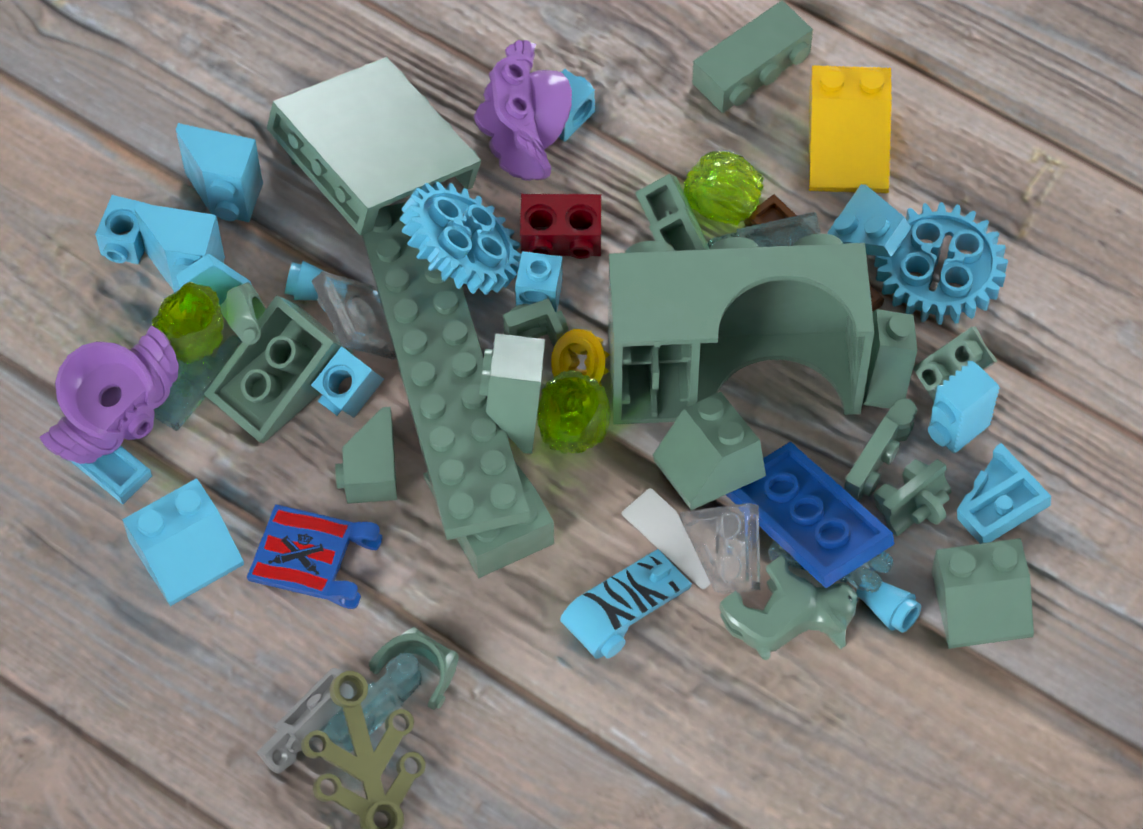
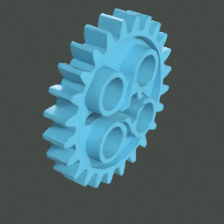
(461, 238)
(978, 273)

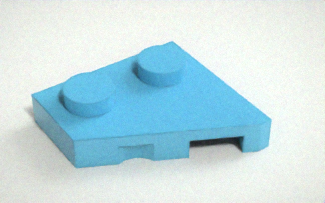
(872, 222)
(1001, 498)

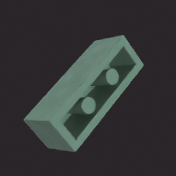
(752, 56)

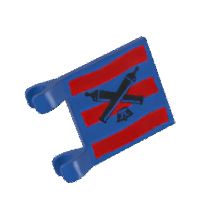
(305, 553)

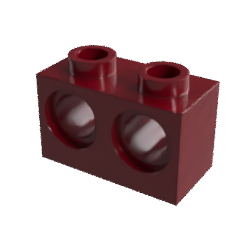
(561, 216)

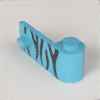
(607, 610)

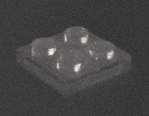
(354, 314)

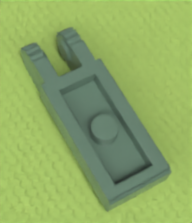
(881, 448)

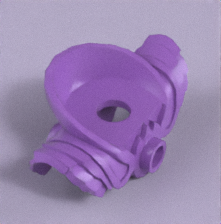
(523, 112)
(110, 395)

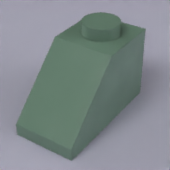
(890, 358)
(369, 462)

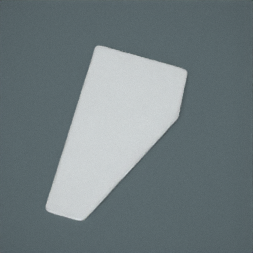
(665, 530)

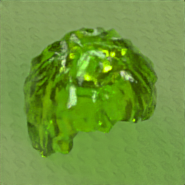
(723, 187)
(191, 322)
(573, 412)

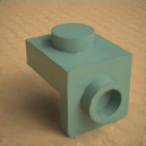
(535, 321)

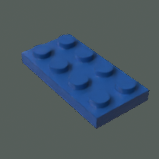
(813, 516)

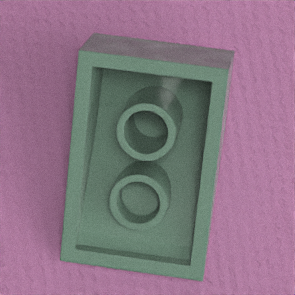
(273, 378)
(506, 545)

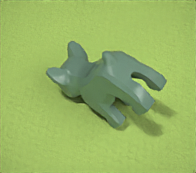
(790, 611)

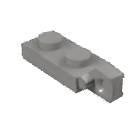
(306, 716)

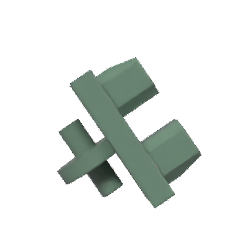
(951, 358)
(918, 499)

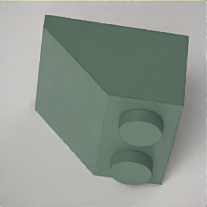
(513, 385)
(709, 452)
(983, 593)

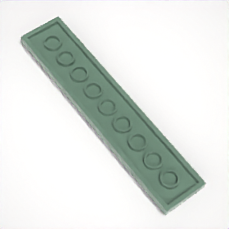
(441, 374)

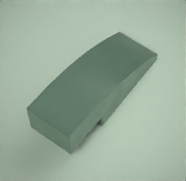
(671, 215)

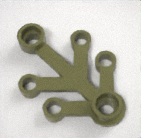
(366, 764)

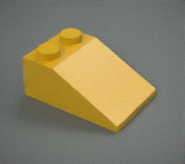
(849, 128)

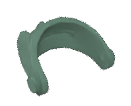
(242, 312)
(422, 645)

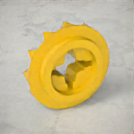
(577, 343)

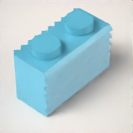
(963, 407)

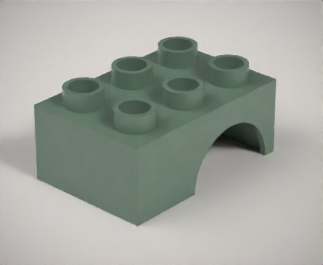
(702, 315)

